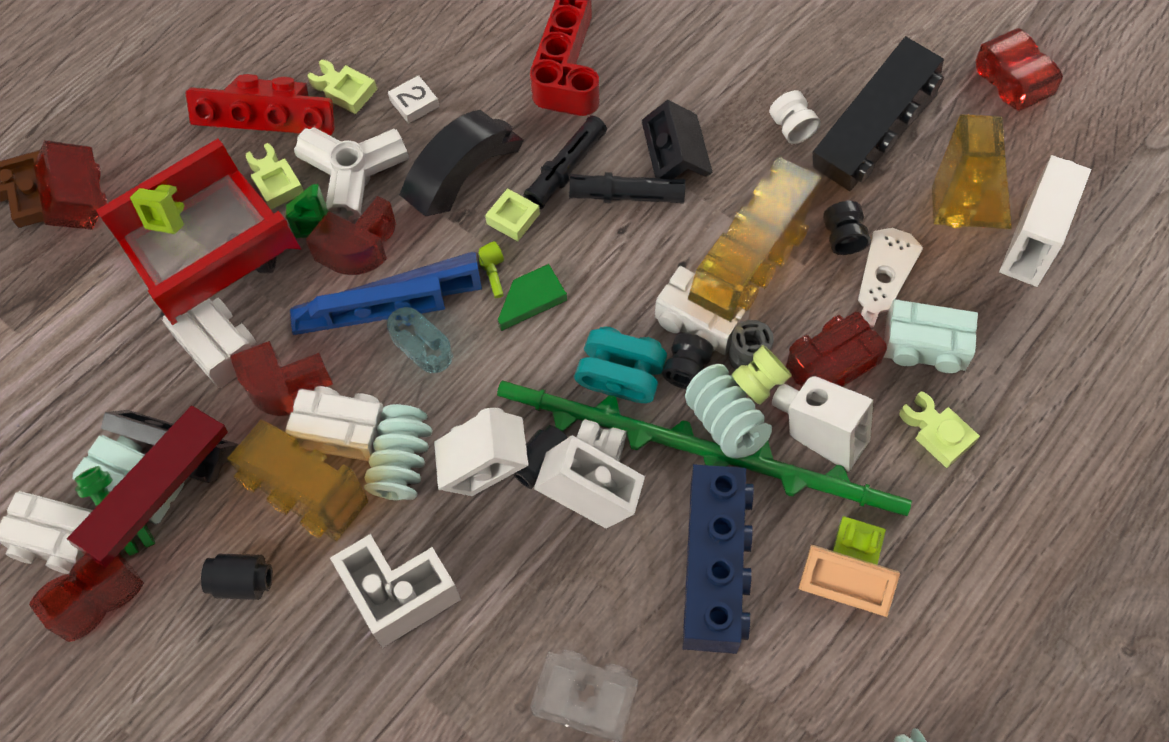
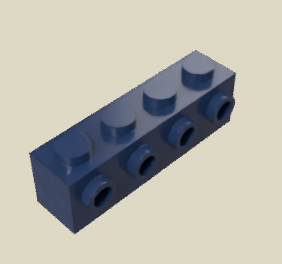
(716, 560)

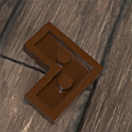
(20, 187)

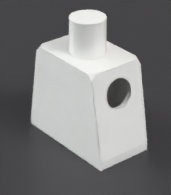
(827, 419)

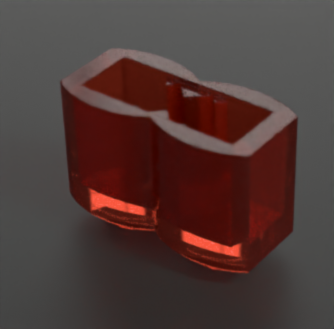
(1018, 69)
(79, 600)

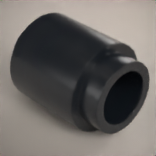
(536, 450)
(236, 576)

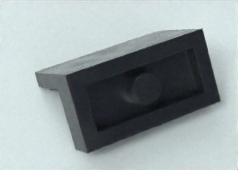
(675, 141)

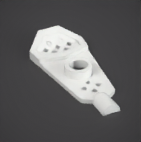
(886, 260)

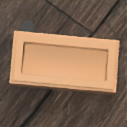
(849, 580)

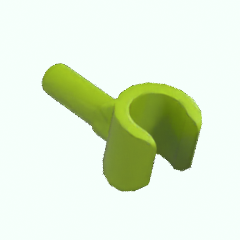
(489, 257)

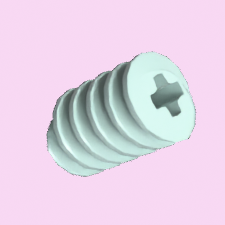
(727, 412)
(396, 453)

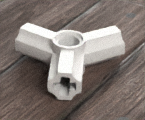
(349, 165)

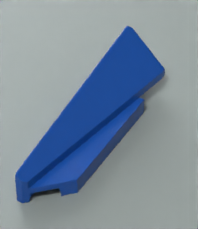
(376, 301)

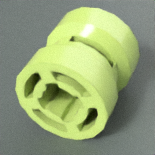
(761, 375)

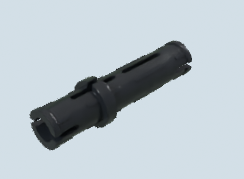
(556, 172)
(626, 188)

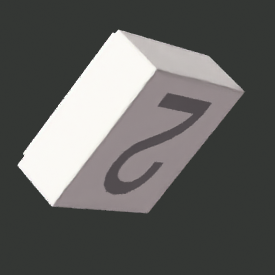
(413, 99)

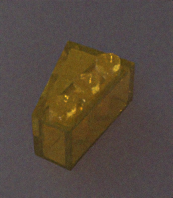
(973, 176)
(298, 480)

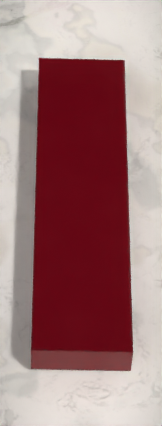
(147, 486)

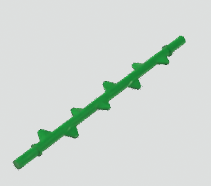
(682, 438)

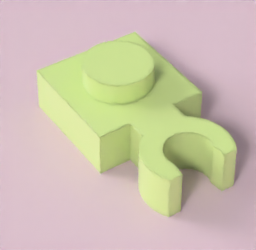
(345, 88)
(274, 178)
(941, 434)

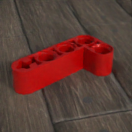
(554, 75)

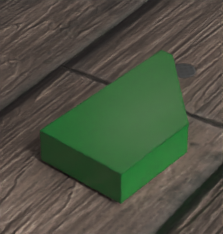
(306, 211)
(531, 296)

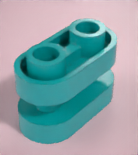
(621, 365)

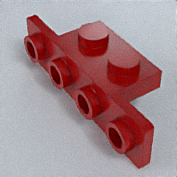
(261, 105)

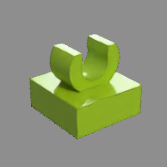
(158, 209)
(859, 540)

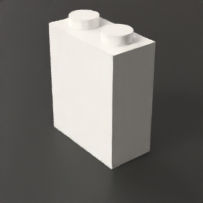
(1045, 220)

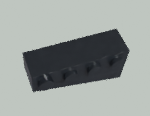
(879, 114)

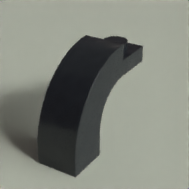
(452, 156)

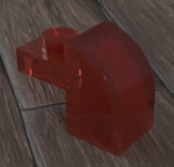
(350, 246)
(274, 386)

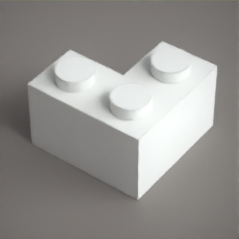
(398, 598)

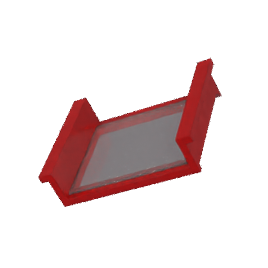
(222, 238)

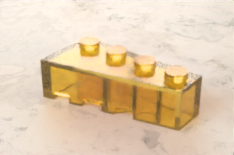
(756, 242)

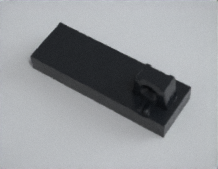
(151, 430)

